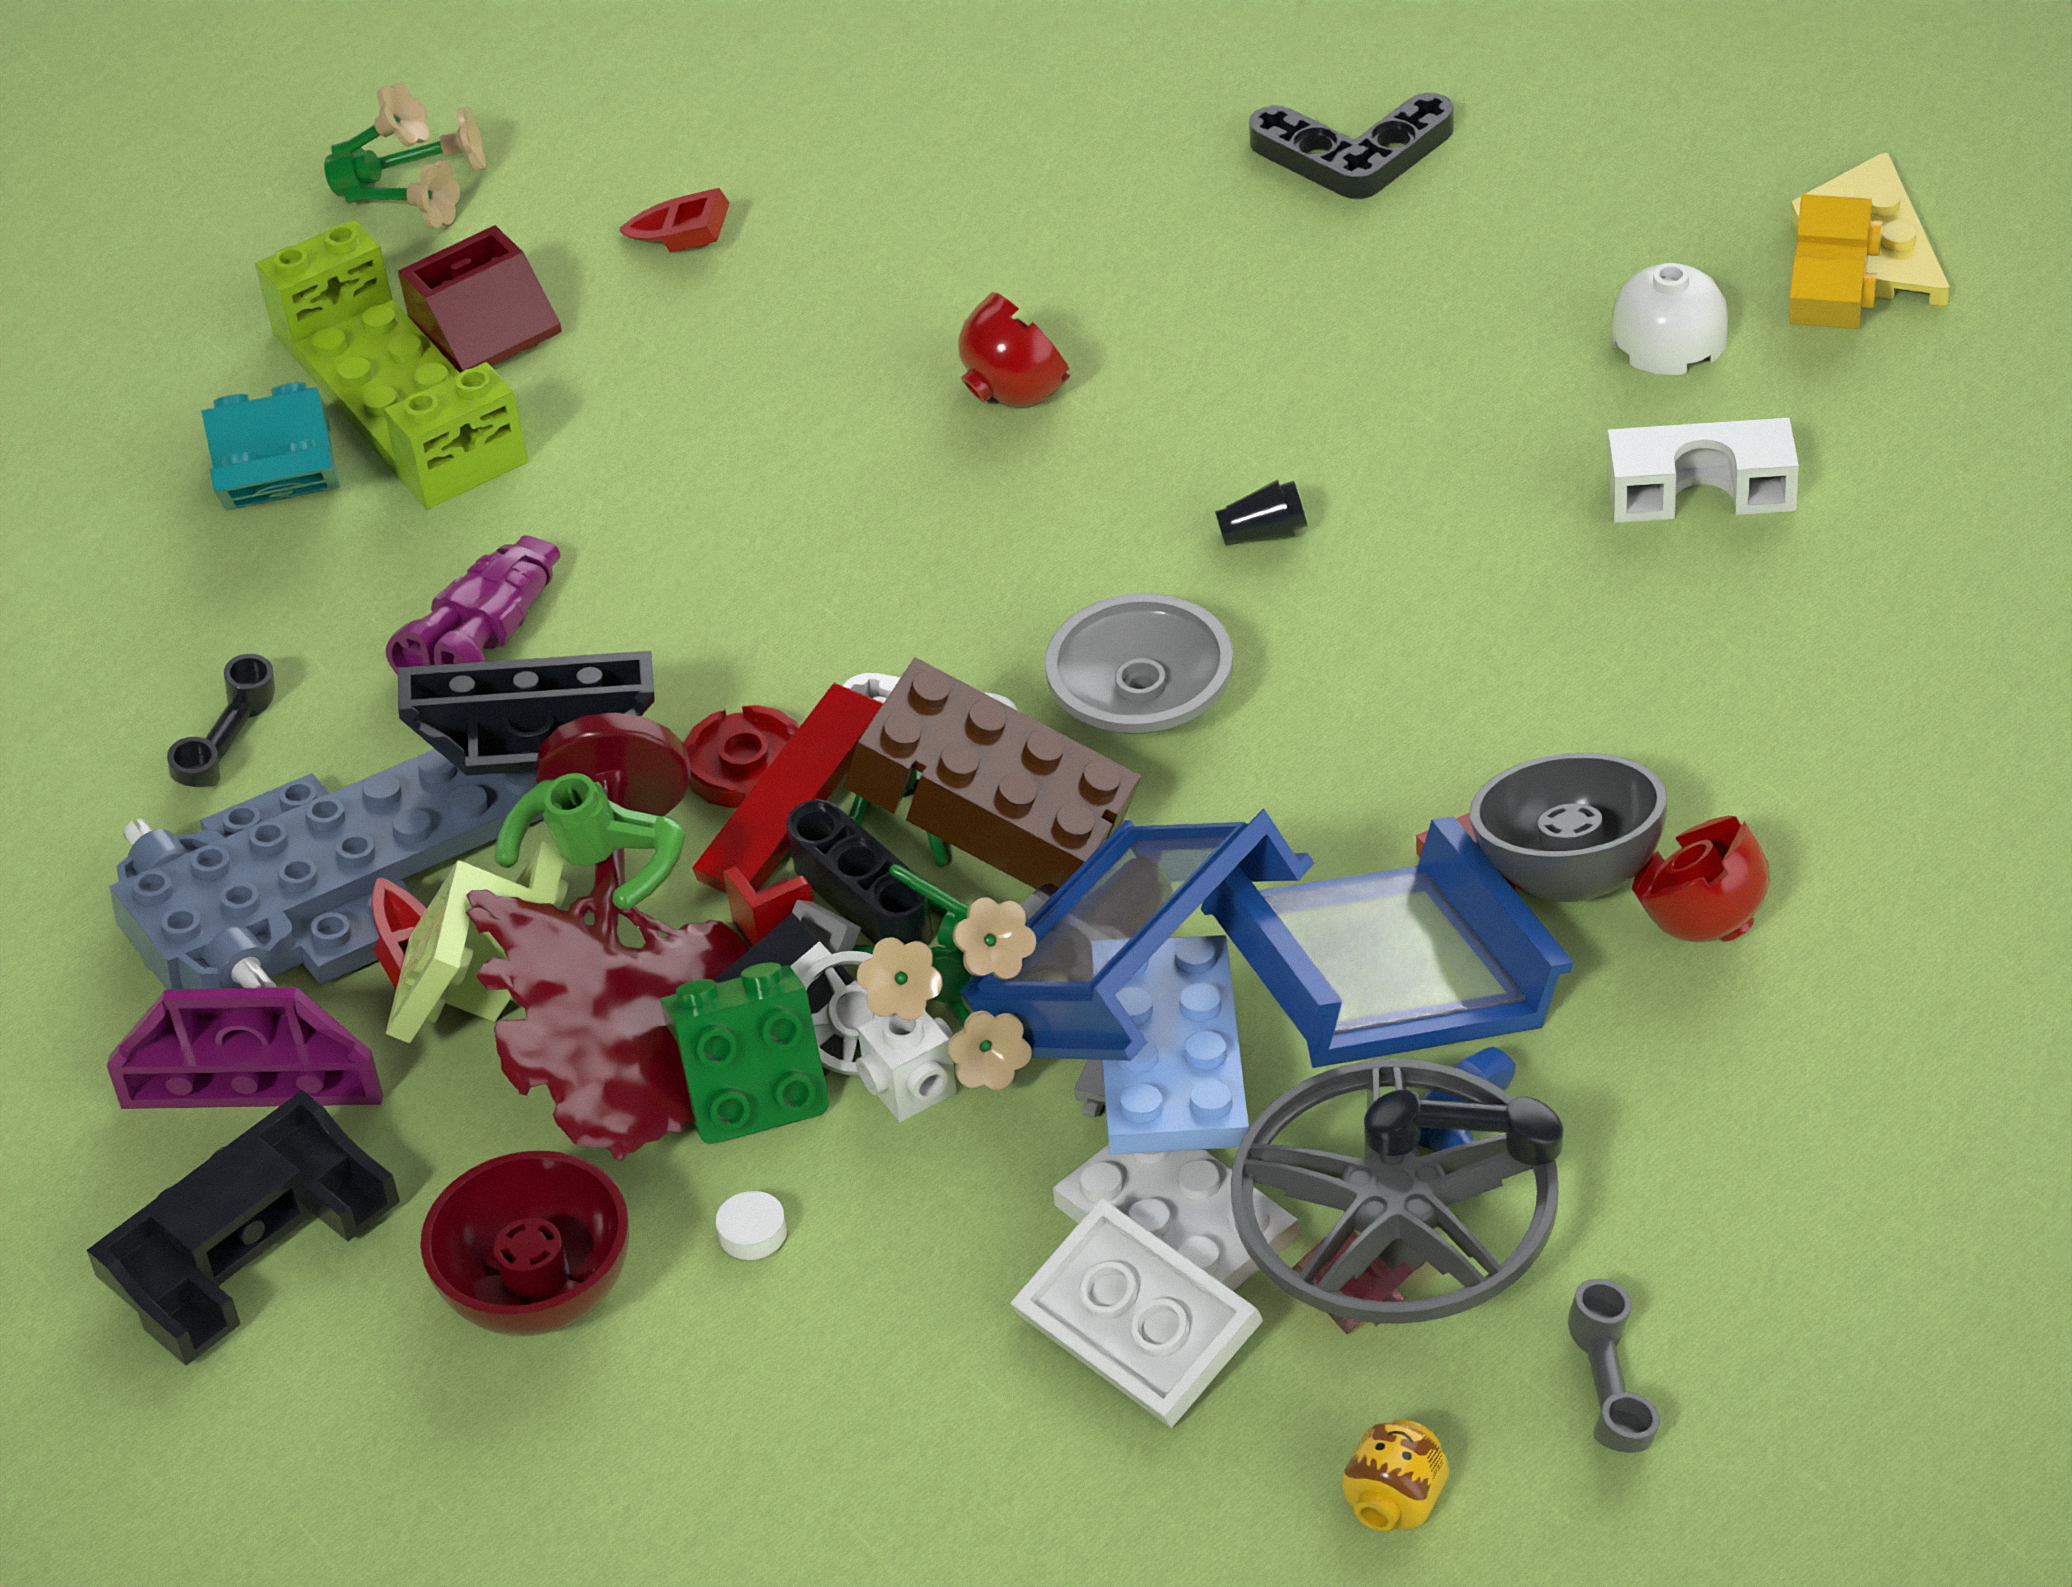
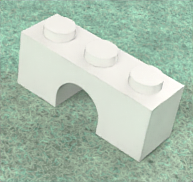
(1745, 458)

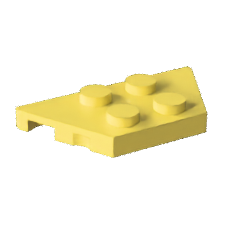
(1905, 253)

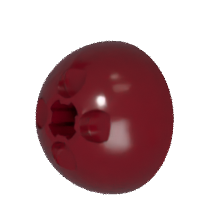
(526, 1242)

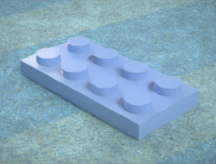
(1189, 1075)

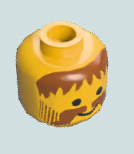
(1395, 1474)

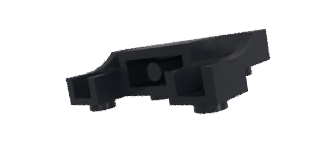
(230, 1212)

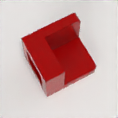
(762, 910)

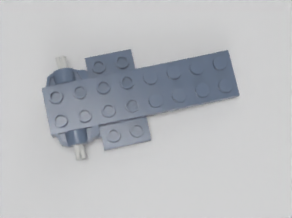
(297, 871)

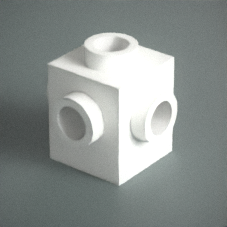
(906, 1062)

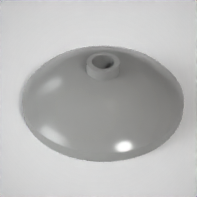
(1139, 663)

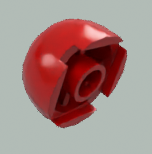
(1008, 356)
(1708, 884)

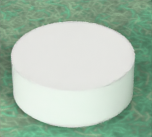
(751, 1225)

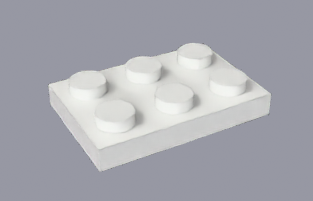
(1180, 1201)
(1137, 1312)

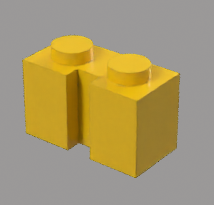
(1831, 261)

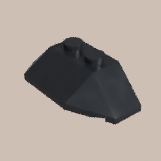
(501, 711)

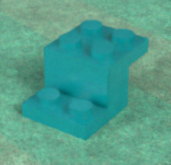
(270, 446)

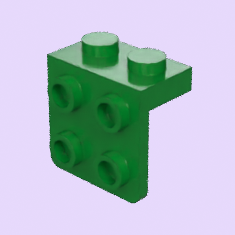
(747, 1052)

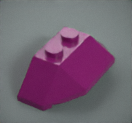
(240, 1053)

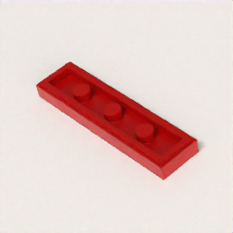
(802, 772)

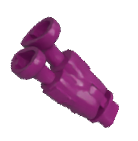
(477, 608)

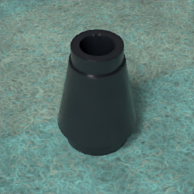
(1263, 515)

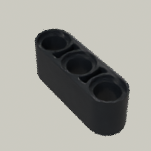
(854, 874)

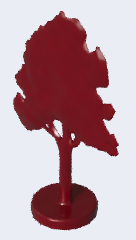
(587, 998)

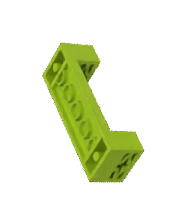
(383, 373)

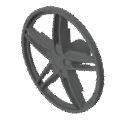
(1387, 1197)

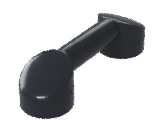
(249, 693)
(1530, 1125)

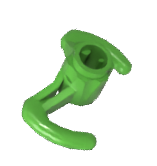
(591, 829)

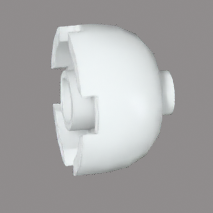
(1669, 319)

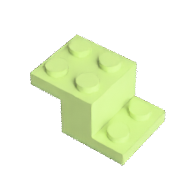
(449, 951)

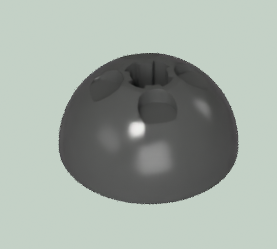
(1570, 824)

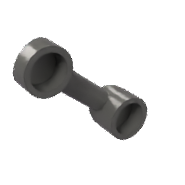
(1596, 1325)

